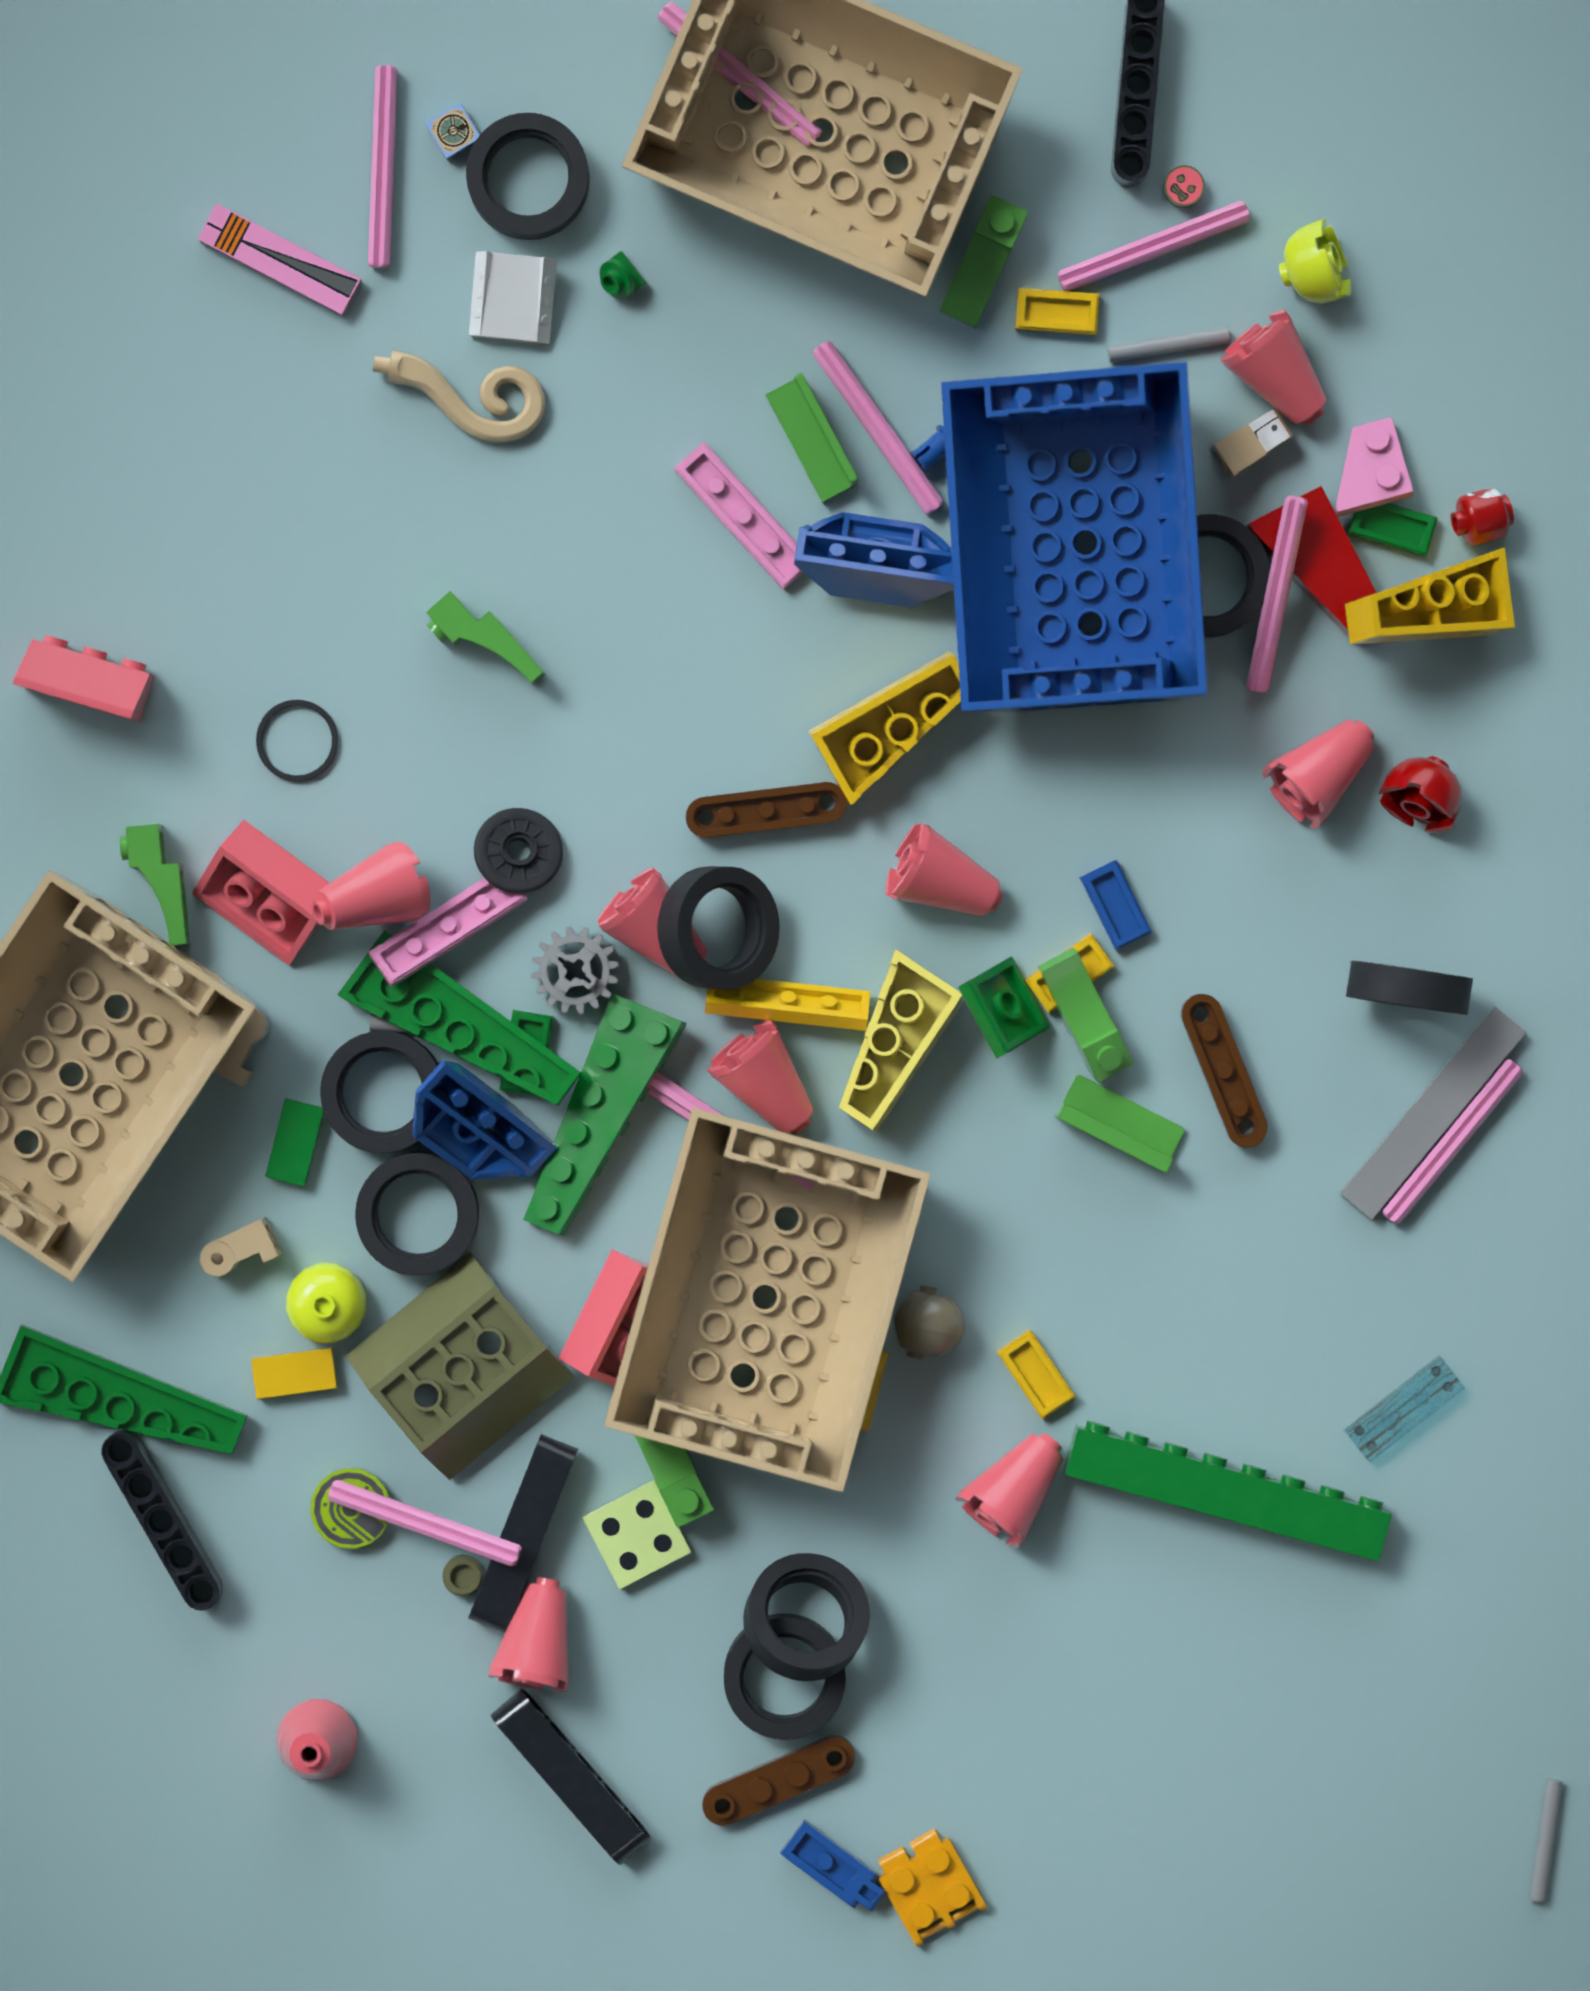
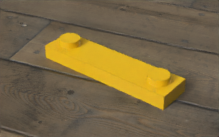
(793, 1004)

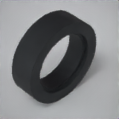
(527, 126)
(1257, 572)
(760, 932)
(1409, 987)
(333, 1080)
(382, 1249)
(821, 1572)
(775, 1725)

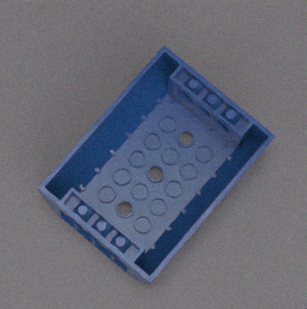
(1018, 525)

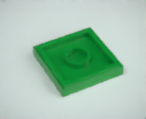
(1004, 1007)

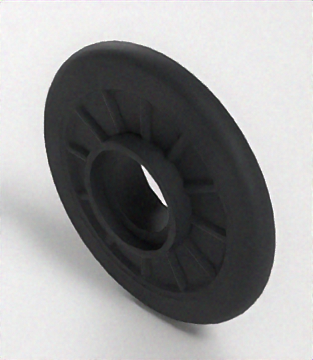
(522, 826)

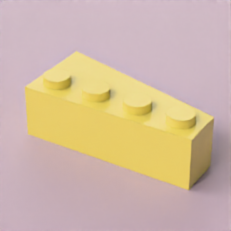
(902, 1031)

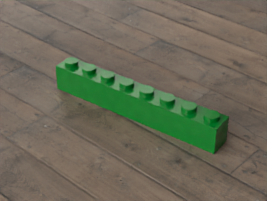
(1227, 1492)

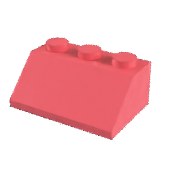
(85, 678)
(262, 891)
(606, 1319)

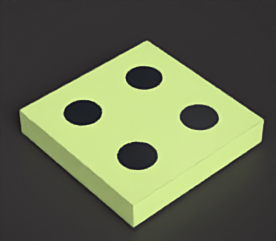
(636, 1534)

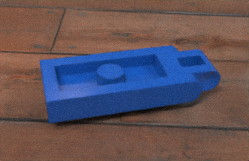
(833, 1867)

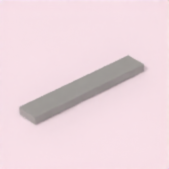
(1432, 1112)

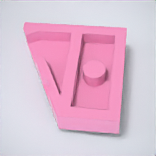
(1373, 469)

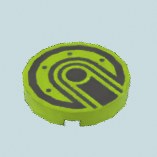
(341, 1524)

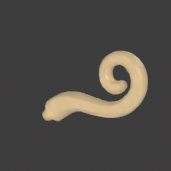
(420, 374)

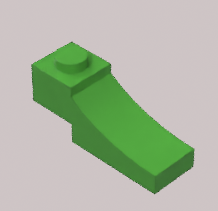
(983, 261)
(455, 622)
(146, 851)
(1085, 1015)
(676, 1480)

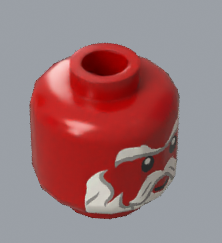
(1482, 516)

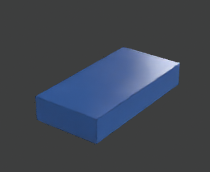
(1115, 904)

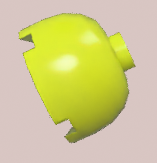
(1315, 264)
(326, 1302)

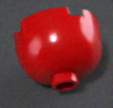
(1423, 792)

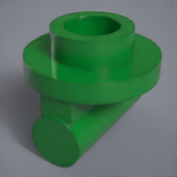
(620, 276)

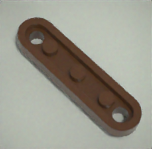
(766, 809)
(1224, 1070)
(778, 1780)

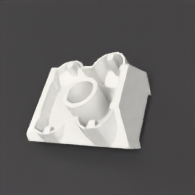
(512, 297)

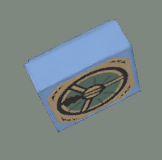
(453, 131)

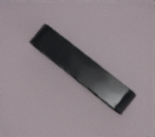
(1133, 104)
(527, 1528)
(162, 1540)
(570, 1776)

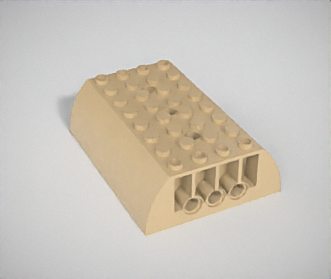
(880, 88)
(138, 1070)
(831, 1310)

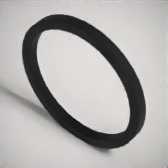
(259, 736)

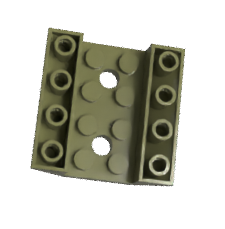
(438, 1345)

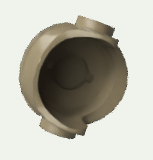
(929, 1323)

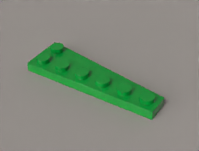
(462, 1024)
(613, 1080)
(84, 1386)

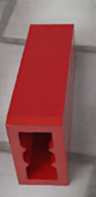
(1325, 558)

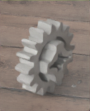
(563, 985)

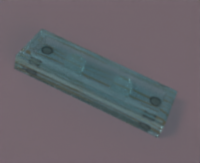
(1404, 1409)

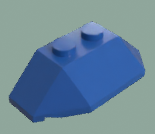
(875, 559)
(476, 1126)

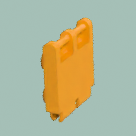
(929, 1885)

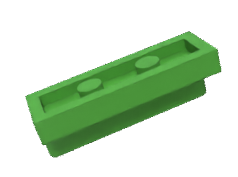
(812, 438)
(1120, 1123)

